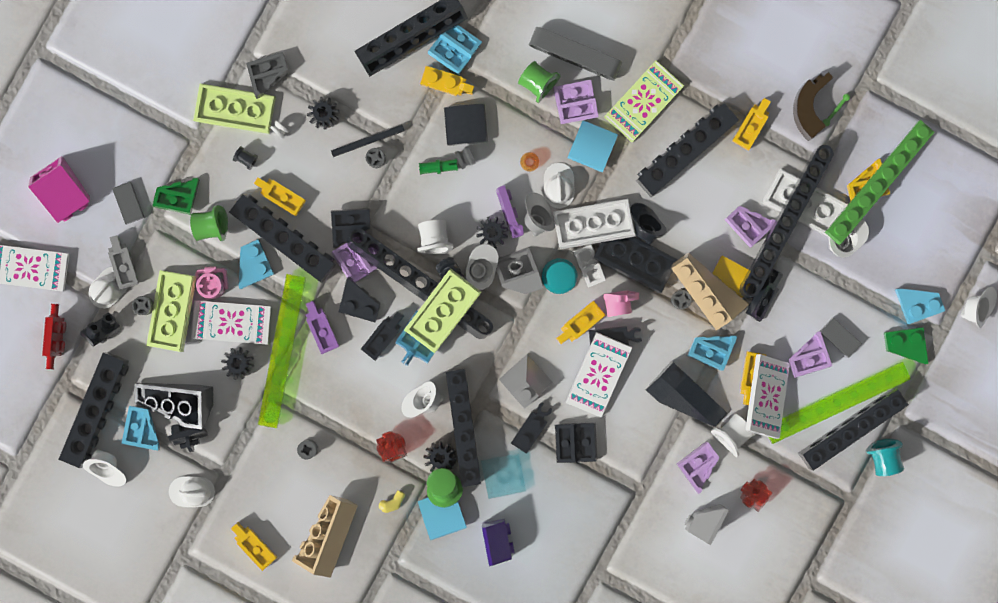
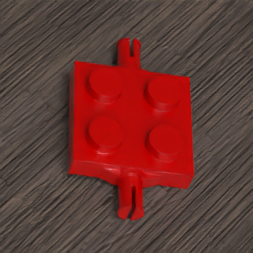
(53, 336)

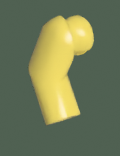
(392, 505)

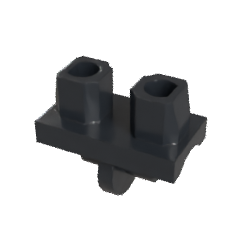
(99, 331)
(187, 438)

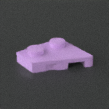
(749, 225)
(810, 357)
(698, 465)

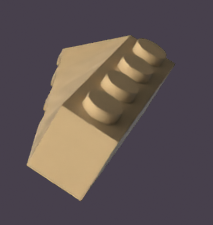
(712, 296)
(326, 537)

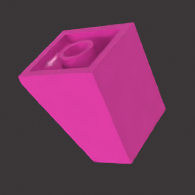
(59, 190)

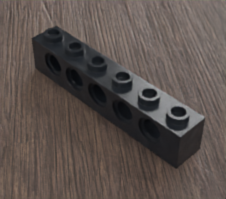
(410, 35)
(726, 120)
(241, 212)
(463, 427)
(853, 429)
(70, 453)

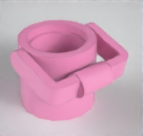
(209, 284)
(620, 302)

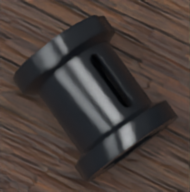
(245, 158)

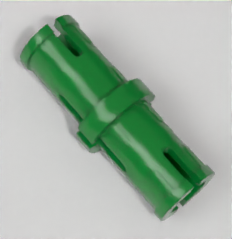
(438, 166)

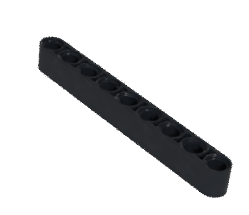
(793, 215)
(414, 275)

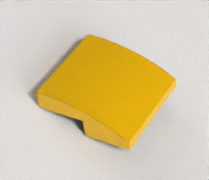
(730, 274)

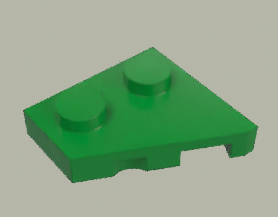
(177, 197)
(908, 344)

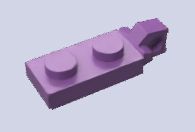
(509, 212)
(321, 328)

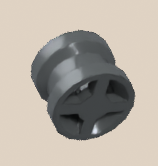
(372, 156)
(465, 157)
(684, 299)
(140, 303)
(309, 451)

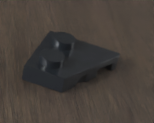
(346, 221)
(358, 302)

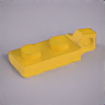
(445, 82)
(752, 125)
(281, 196)
(581, 322)
(747, 377)
(253, 546)

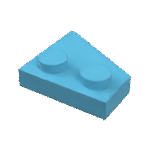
(253, 264)
(919, 304)
(712, 350)
(140, 429)

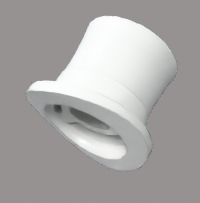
(434, 238)
(733, 434)

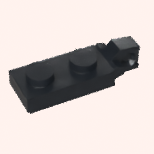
(762, 301)
(382, 336)

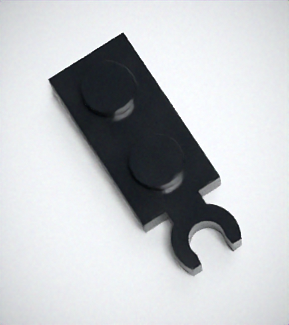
(617, 333)
(530, 429)

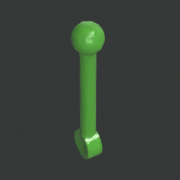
(846, 97)

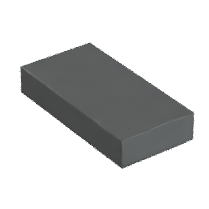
(128, 203)
(840, 337)

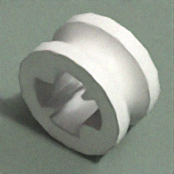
(279, 129)

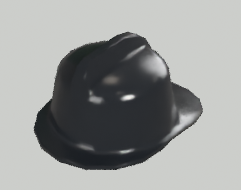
(647, 223)

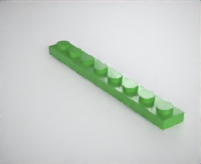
(879, 182)

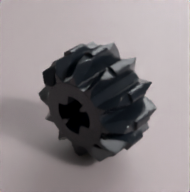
(330, 109)
(498, 229)
(445, 265)
(232, 359)
(438, 464)

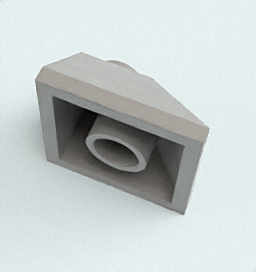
(519, 272)
(525, 381)
(706, 522)

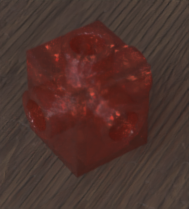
(391, 446)
(755, 494)

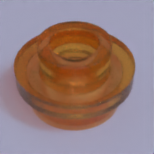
(526, 156)

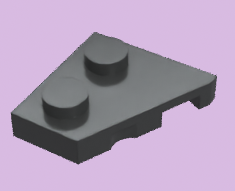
(266, 72)

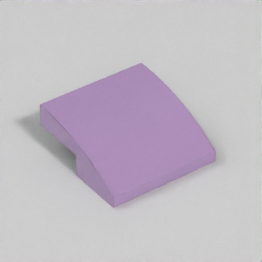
(575, 102)
(352, 263)

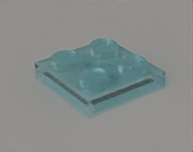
(503, 475)

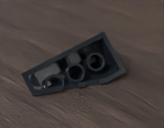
(681, 393)
(181, 402)

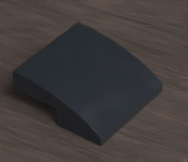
(465, 124)
(576, 442)

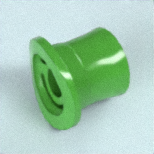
(538, 80)
(210, 224)
(444, 488)

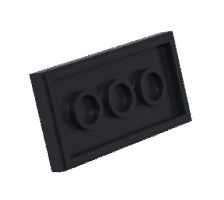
(637, 261)

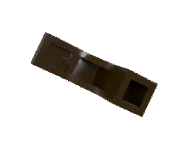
(803, 109)

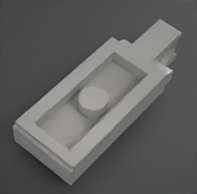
(122, 264)

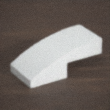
(589, 267)

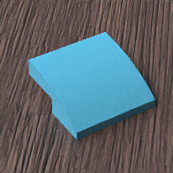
(455, 48)
(592, 146)
(441, 520)

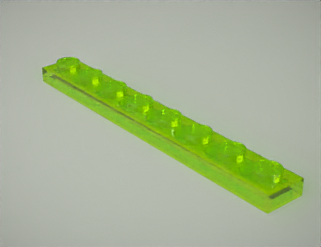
(282, 351)
(842, 400)

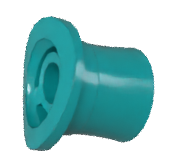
(559, 276)
(886, 456)

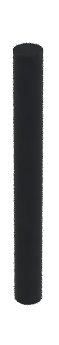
(368, 140)

